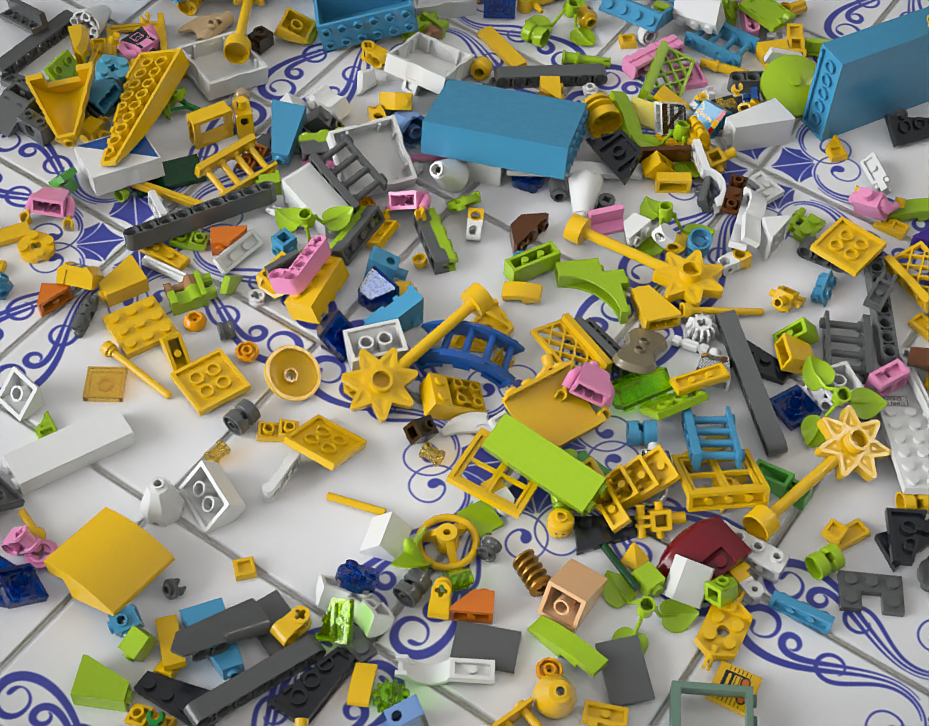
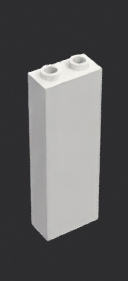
(68, 450)

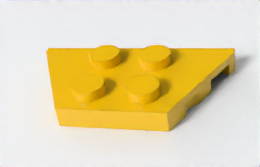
(493, 318)

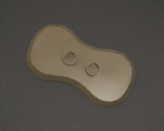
(640, 351)

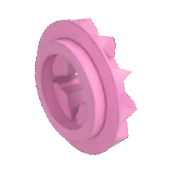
(33, 557)

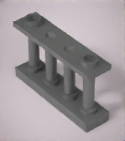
(342, 188)
(863, 341)

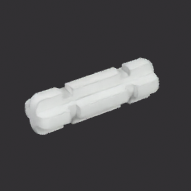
(689, 344)

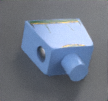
(405, 713)

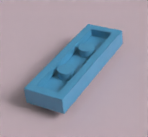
(801, 611)

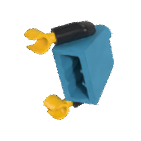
(102, 97)

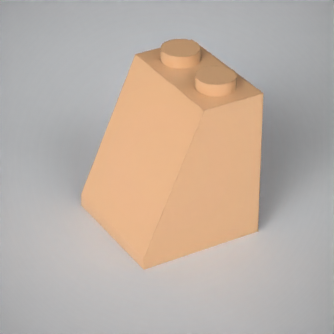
(571, 595)

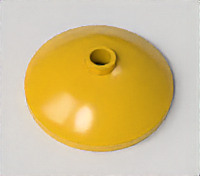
(301, 368)

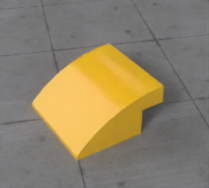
(108, 561)

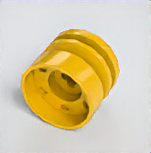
(602, 115)

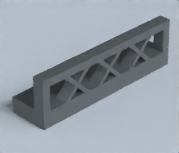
(25, 17)
(603, 340)

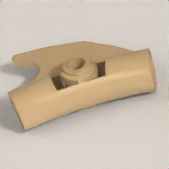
(208, 26)

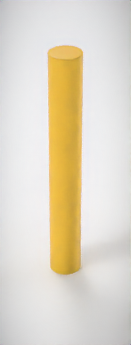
(355, 504)

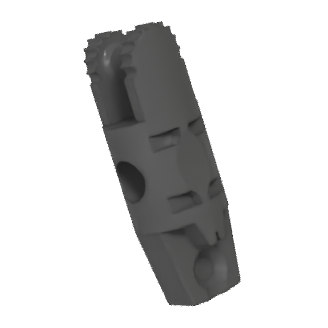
(84, 315)

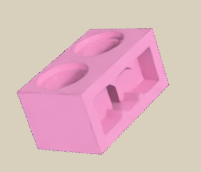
(888, 378)

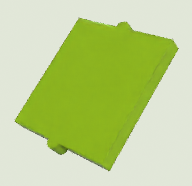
(482, 517)

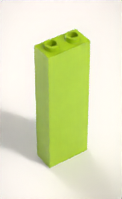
(545, 465)

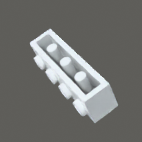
(765, 558)

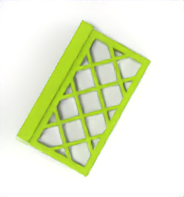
(656, 67)

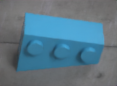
(406, 308)

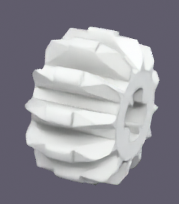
(701, 328)

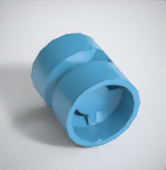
(700, 240)
(641, 432)

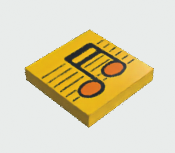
(734, 675)

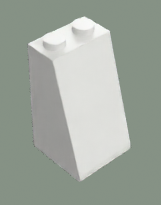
(758, 127)
(310, 190)

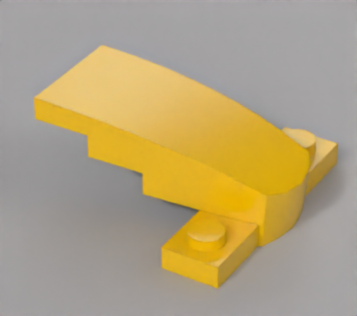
(633, 484)

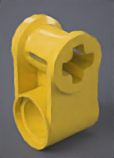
(373, 54)
(439, 601)
(292, 625)

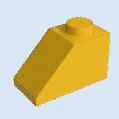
(656, 163)
(175, 350)

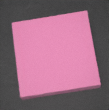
(696, 78)

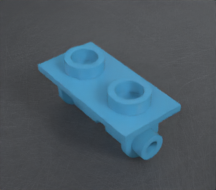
(823, 288)

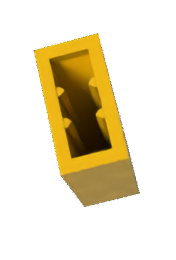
(396, 100)
(123, 283)
(653, 309)

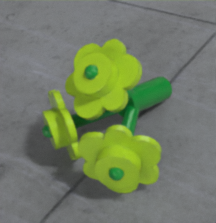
(178, 96)

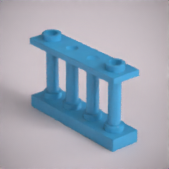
(728, 33)
(694, 444)

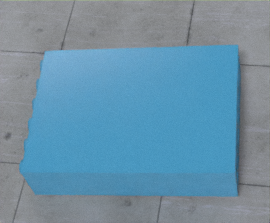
(354, 21)
(869, 75)
(504, 128)

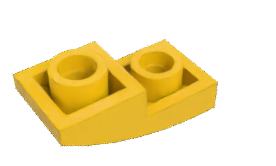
(525, 291)
(275, 431)
(362, 684)
(138, 713)

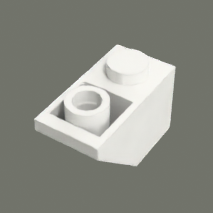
(637, 229)

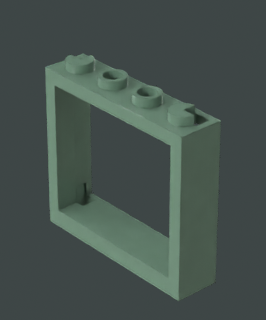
(710, 689)

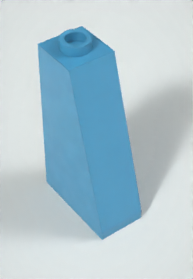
(286, 126)
(227, 663)

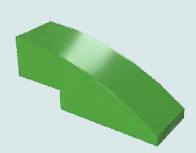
(781, 482)

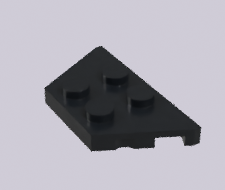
(617, 153)

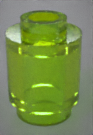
(460, 578)

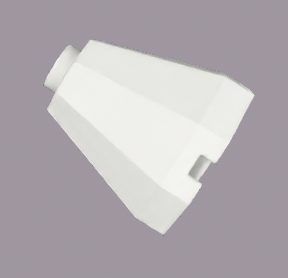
(161, 502)

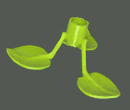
(580, 36)
(679, 133)
(664, 212)
(335, 218)
(818, 374)
(675, 615)

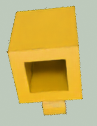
(93, 129)

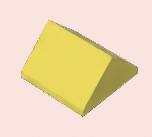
(645, 112)

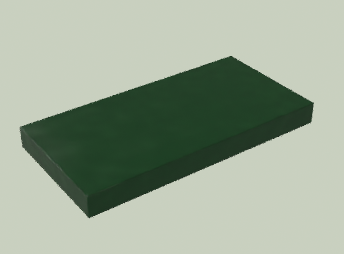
(178, 174)

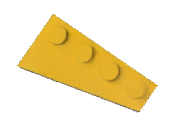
(314, 300)

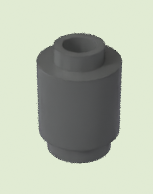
(557, 189)

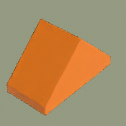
(53, 296)

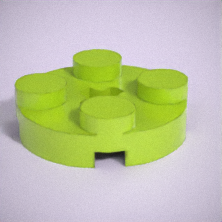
(463, 201)

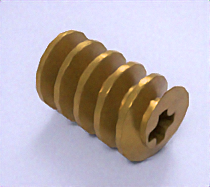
(531, 573)

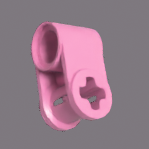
(20, 541)

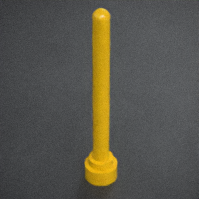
(689, 310)
(110, 350)

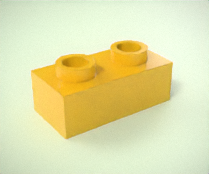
(673, 182)

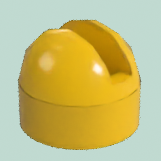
(416, 260)

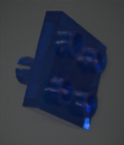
(499, 9)
(793, 406)
(21, 586)

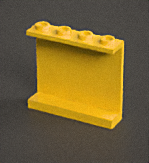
(547, 416)

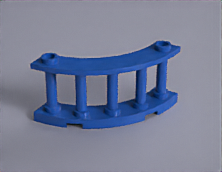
(464, 360)

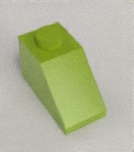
(800, 329)

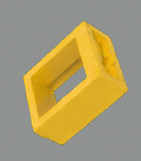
(206, 115)

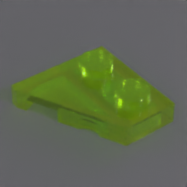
(338, 621)

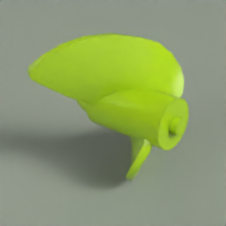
(412, 554)

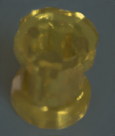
(217, 452)
(432, 454)

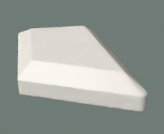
(365, 80)

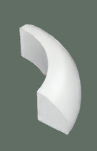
(368, 613)

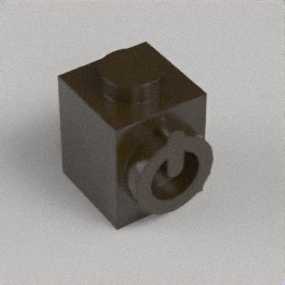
(261, 39)
(420, 430)

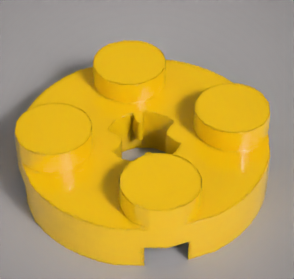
(33, 239)

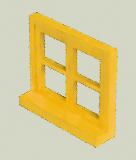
(127, 28)
(455, 478)
(725, 495)

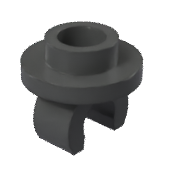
(171, 589)

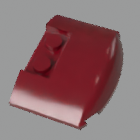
(707, 543)

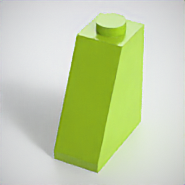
(100, 687)

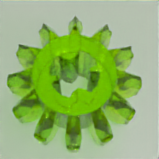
(387, 690)

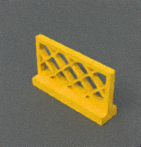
(907, 280)
(577, 336)

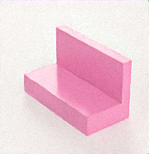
(607, 219)

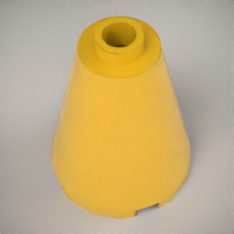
(549, 702)

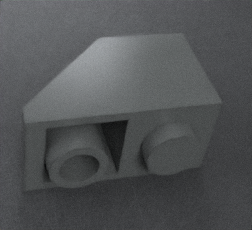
(321, 119)

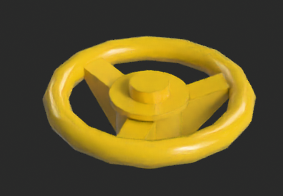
(447, 540)

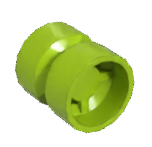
(536, 34)
(825, 561)

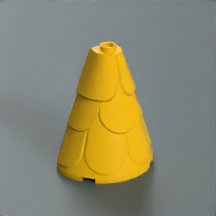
(64, 102)

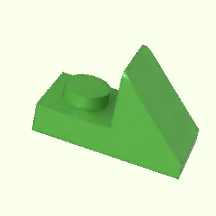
(65, 180)

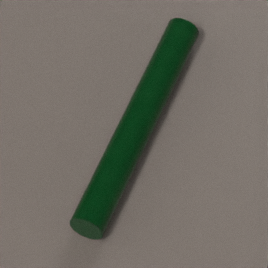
(620, 567)

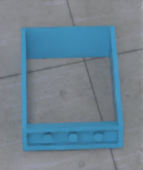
(638, 13)

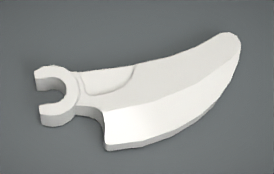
(466, 423)

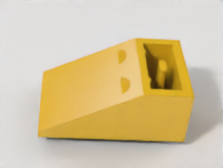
(450, 396)

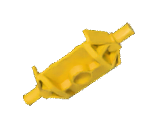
(733, 619)

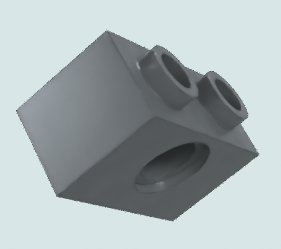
(35, 127)

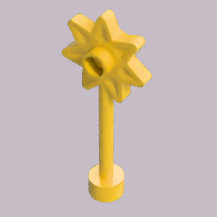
(237, 45)
(684, 278)
(383, 380)
(847, 449)

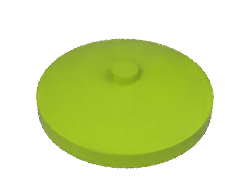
(788, 81)

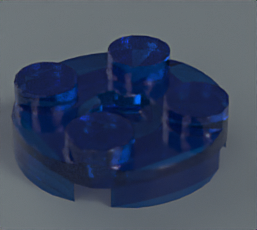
(528, 184)
(357, 577)

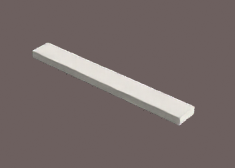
(595, 167)

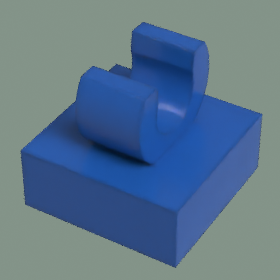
(754, 94)

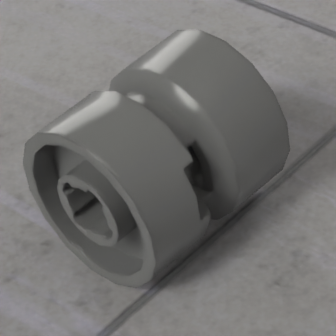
(240, 418)
(412, 587)

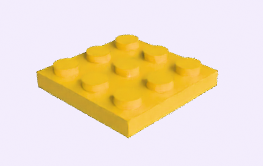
(848, 246)
(138, 326)
(210, 381)
(325, 442)

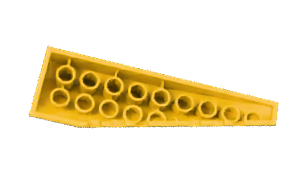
(145, 96)

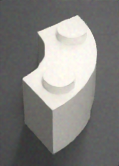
(335, 104)

